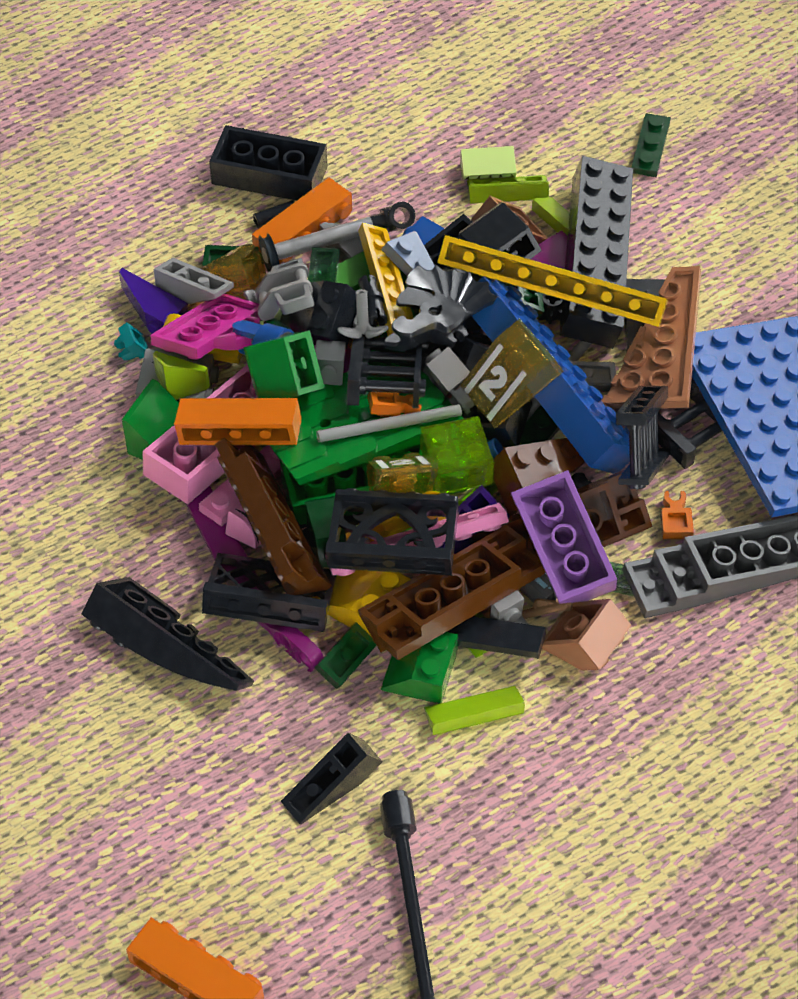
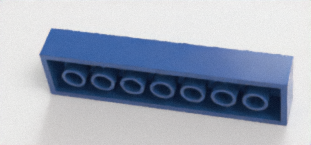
(568, 398)

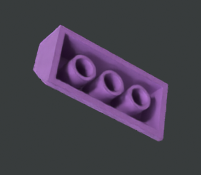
(565, 539)

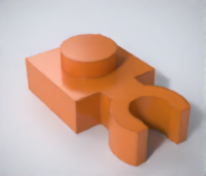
(391, 404)
(676, 519)

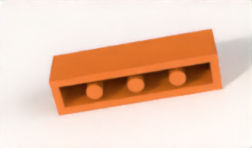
(322, 204)
(238, 420)
(188, 966)

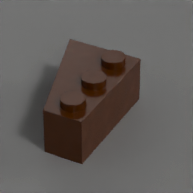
(530, 463)

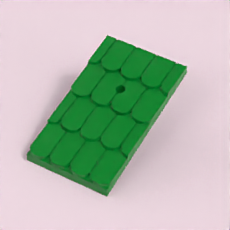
(329, 409)

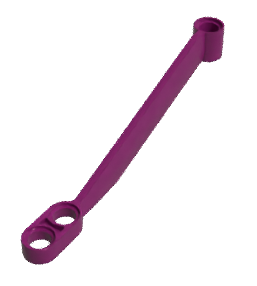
(214, 535)

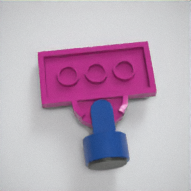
(217, 324)

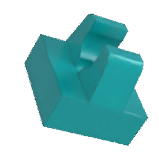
(132, 342)

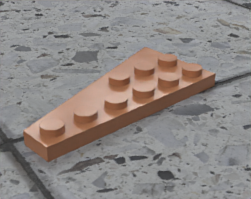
(665, 352)

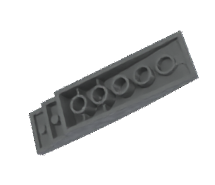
(715, 566)

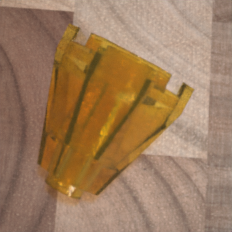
(239, 266)

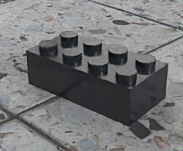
(267, 163)

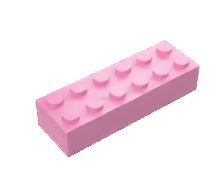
(192, 468)

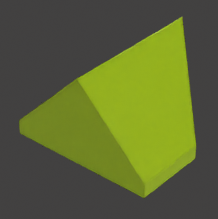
(180, 376)

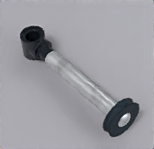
(273, 252)

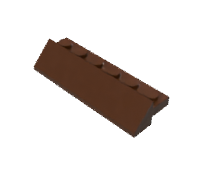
(610, 506)
(272, 519)
(438, 603)

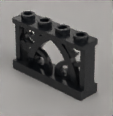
(377, 508)

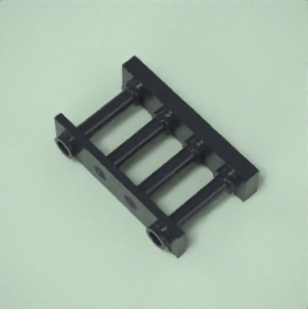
(360, 370)
(641, 419)
(681, 447)

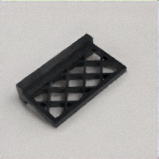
(267, 603)

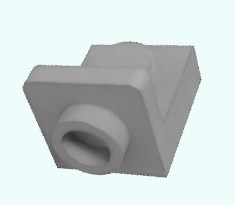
(509, 608)

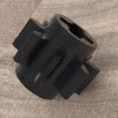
(552, 308)

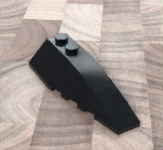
(153, 631)

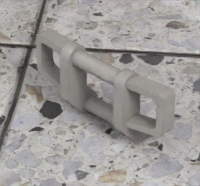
(285, 290)

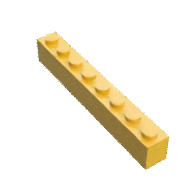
(552, 281)

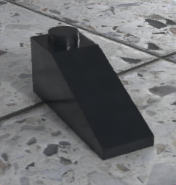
(332, 777)

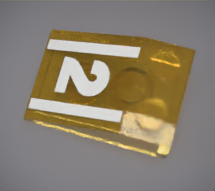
(510, 373)
(402, 474)

